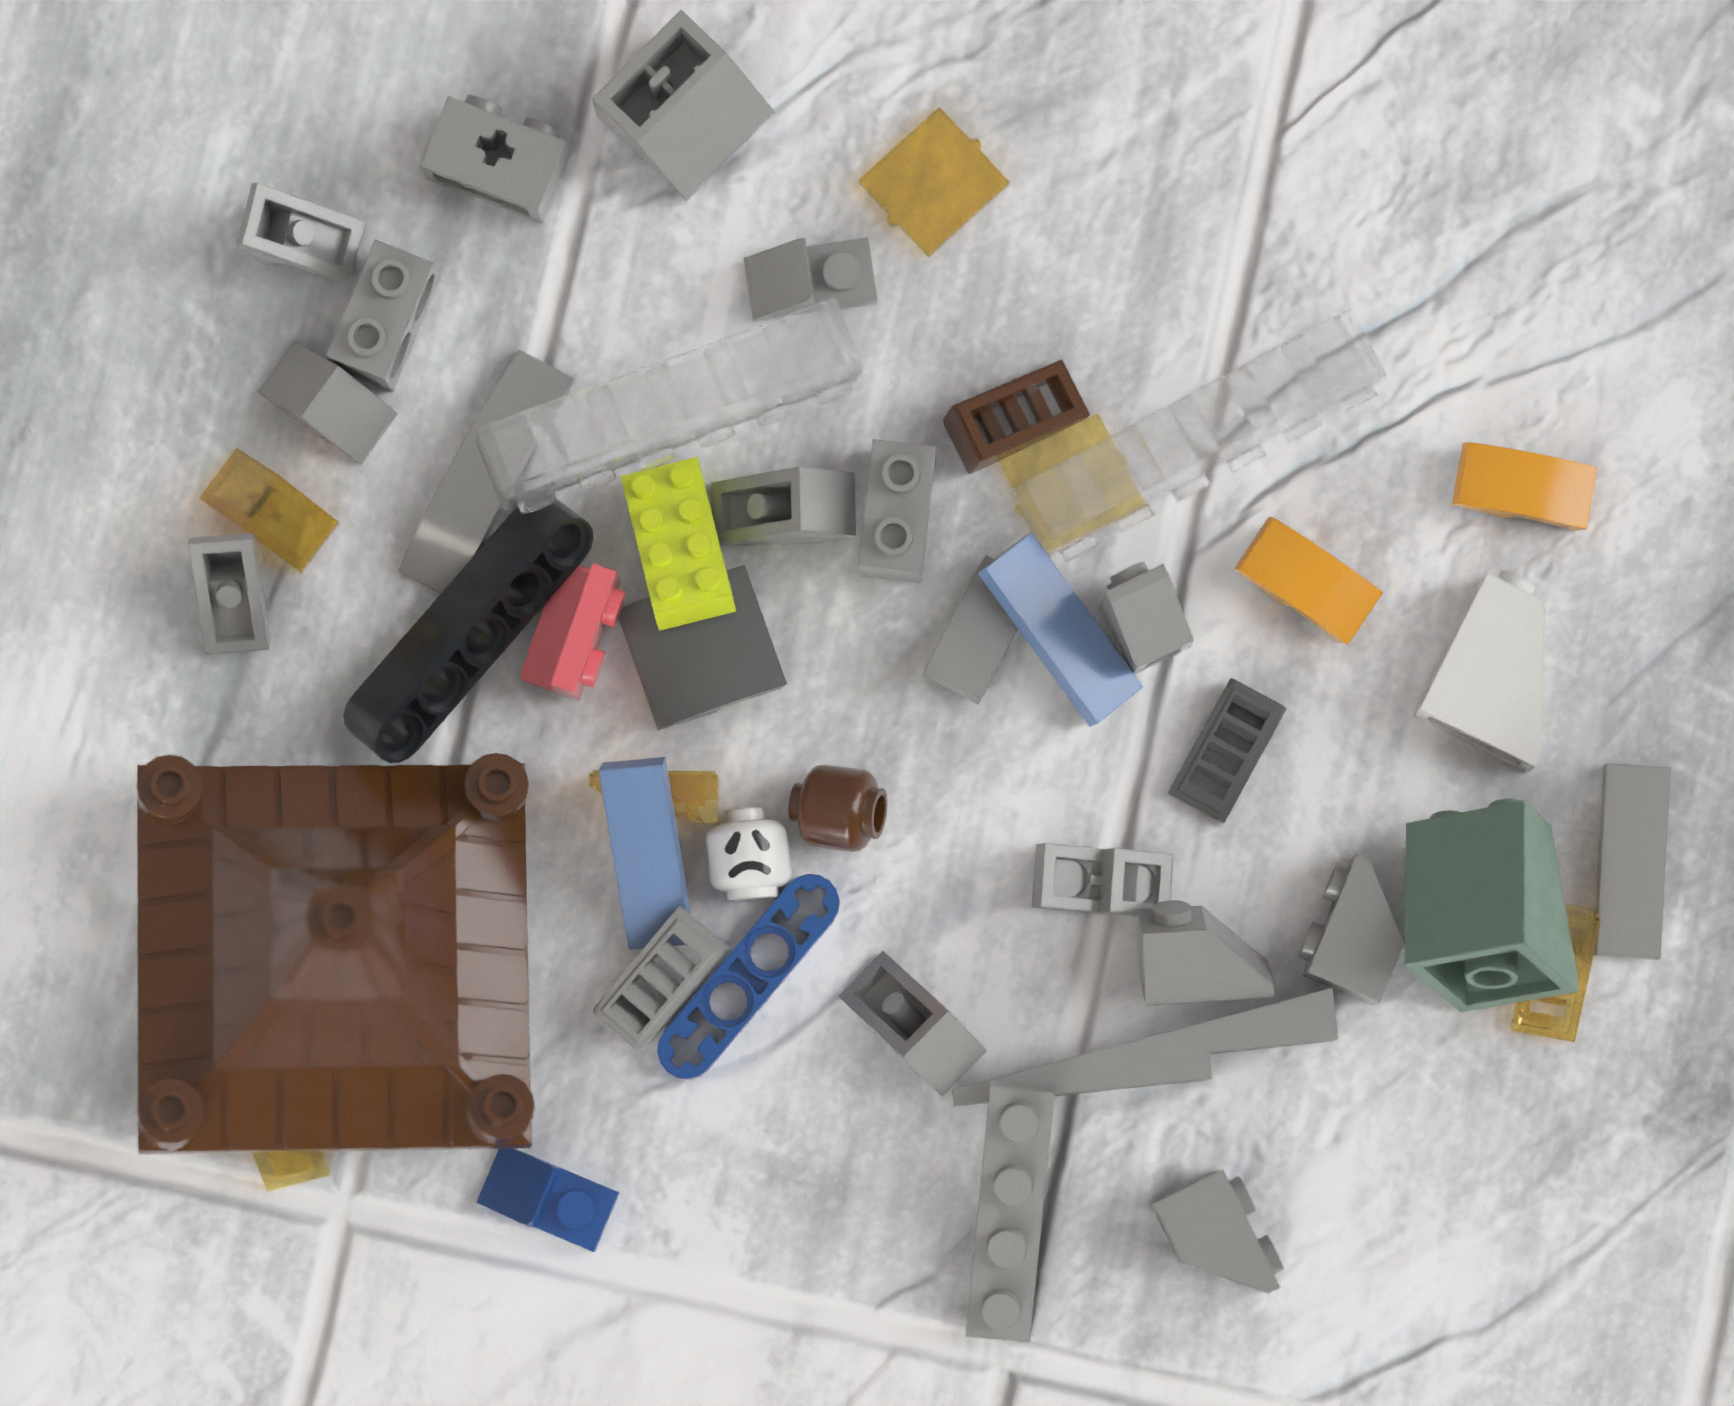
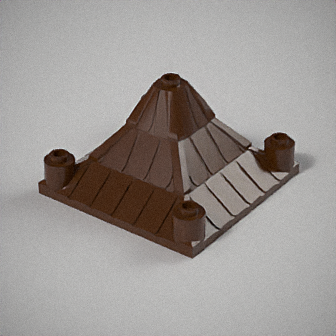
(332, 957)

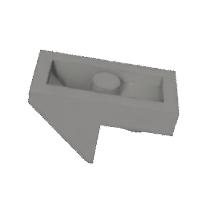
(299, 234)
(803, 276)
(230, 592)

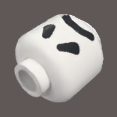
(748, 856)

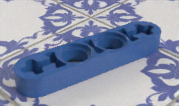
(742, 971)

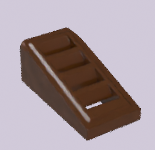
(968, 439)

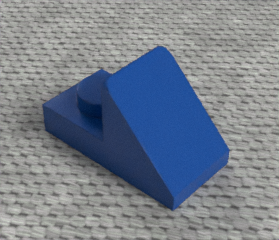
(548, 1198)

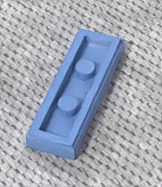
(1060, 629)
(644, 846)

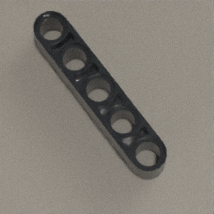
(466, 629)

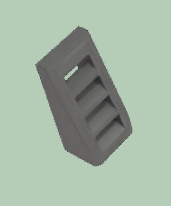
(1257, 704)

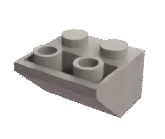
(682, 105)

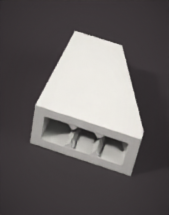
(1493, 673)

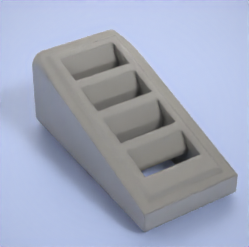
(629, 1020)

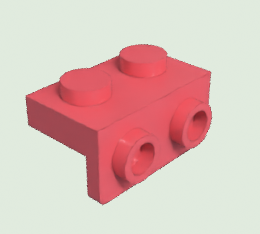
(569, 631)

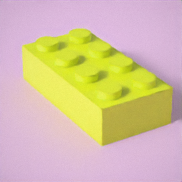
(678, 543)

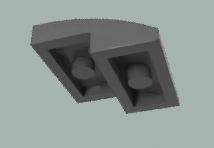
(705, 662)

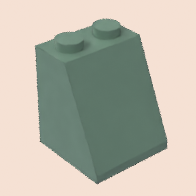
(1487, 907)

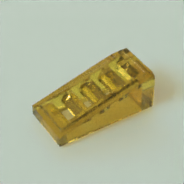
(693, 794)
(1565, 1027)

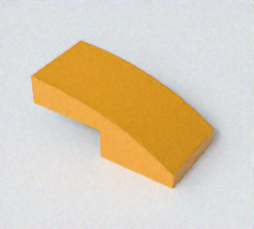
(1524, 485)
(1308, 580)

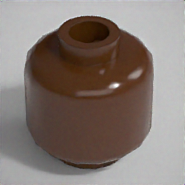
(838, 808)

